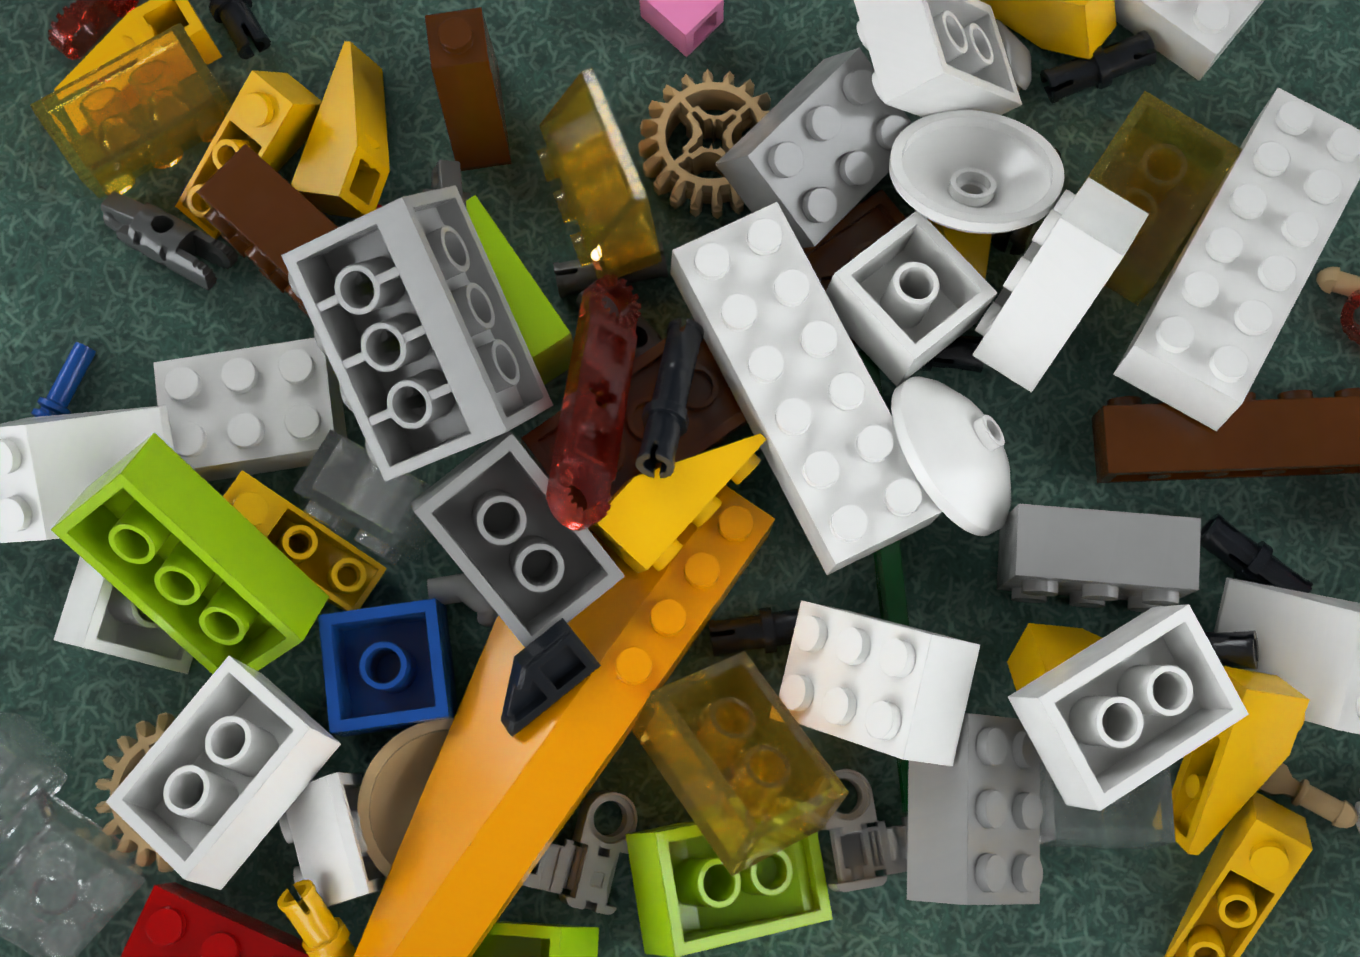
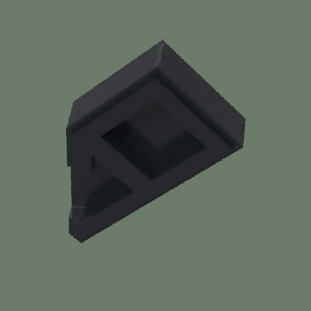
(545, 674)

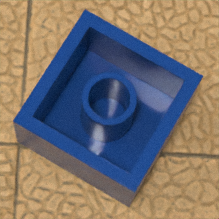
(387, 667)

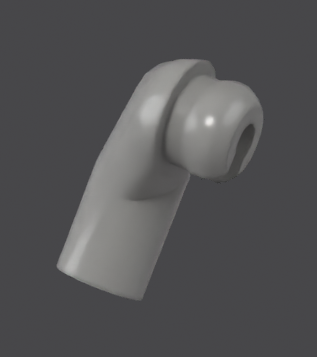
(1018, 57)
(459, 589)

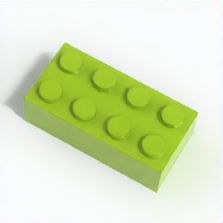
(191, 560)

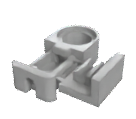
(864, 850)
(581, 868)

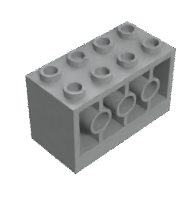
(417, 331)

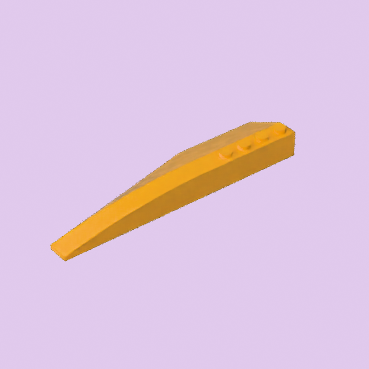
(506, 798)

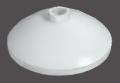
(976, 171)
(954, 453)

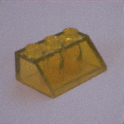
(135, 112)
(597, 182)

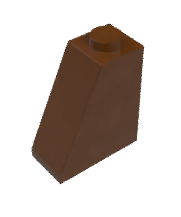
(468, 87)

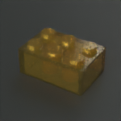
(1170, 172)
(738, 761)

